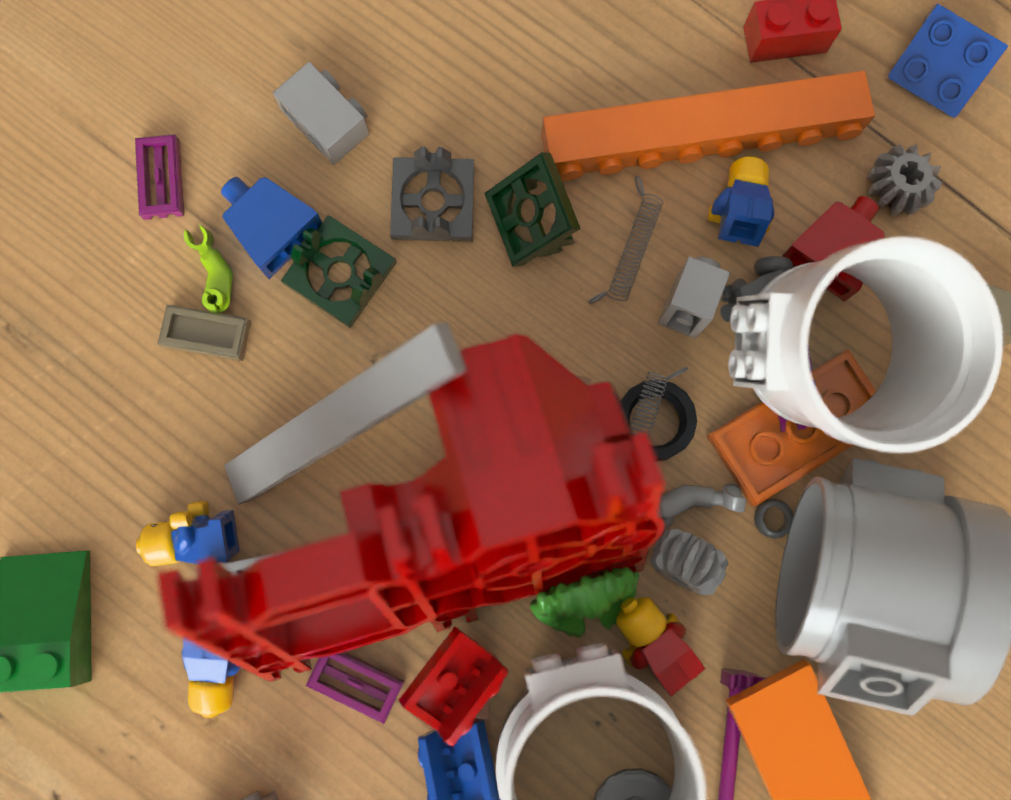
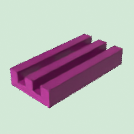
(162, 209)
(351, 701)

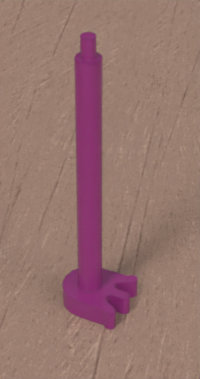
(736, 681)

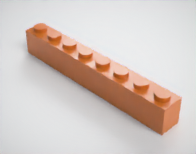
(708, 125)

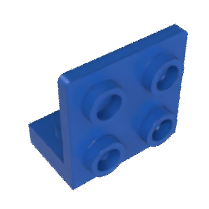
(947, 60)

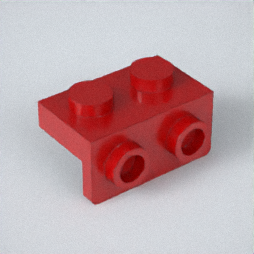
(454, 686)

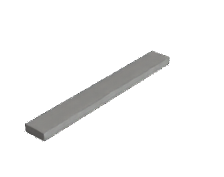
(348, 412)

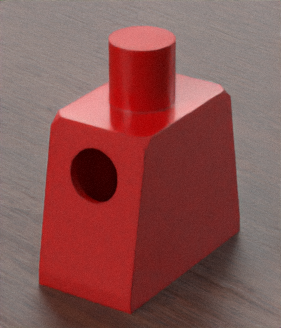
(834, 231)

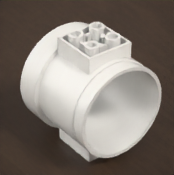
(942, 343)
(591, 673)

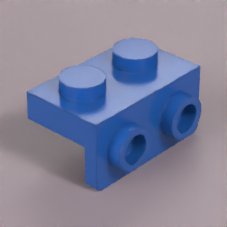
(461, 769)

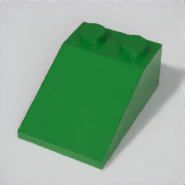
(45, 621)

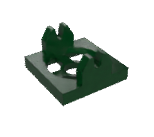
(539, 169)
(363, 290)

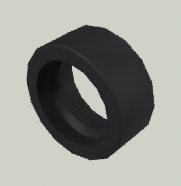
(682, 404)

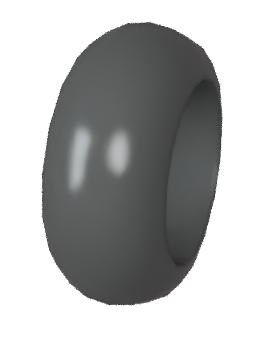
(771, 264)
(759, 521)

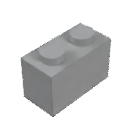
(321, 112)
(694, 296)

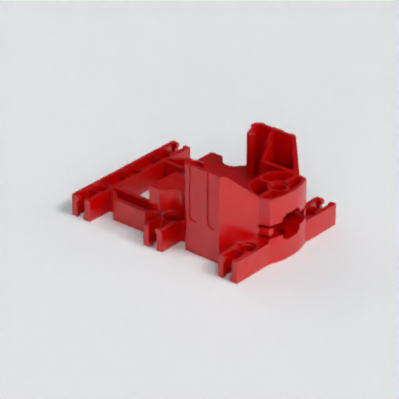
(528, 498)

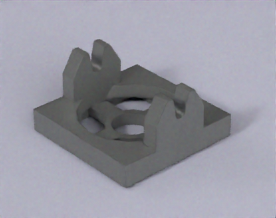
(433, 226)

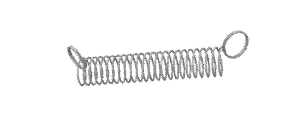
(601, 295)
(650, 403)

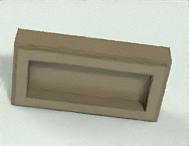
(204, 332)

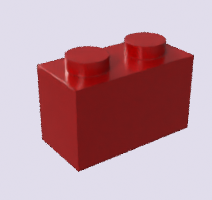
(790, 28)

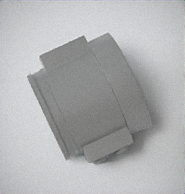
(896, 589)

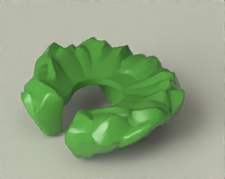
(592, 598)

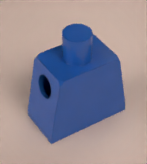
(267, 221)

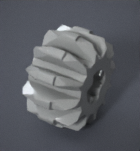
(904, 180)
(689, 561)

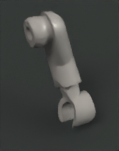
(688, 496)

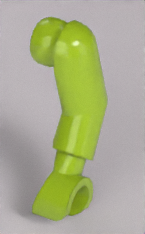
(219, 276)

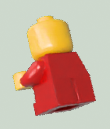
(657, 644)

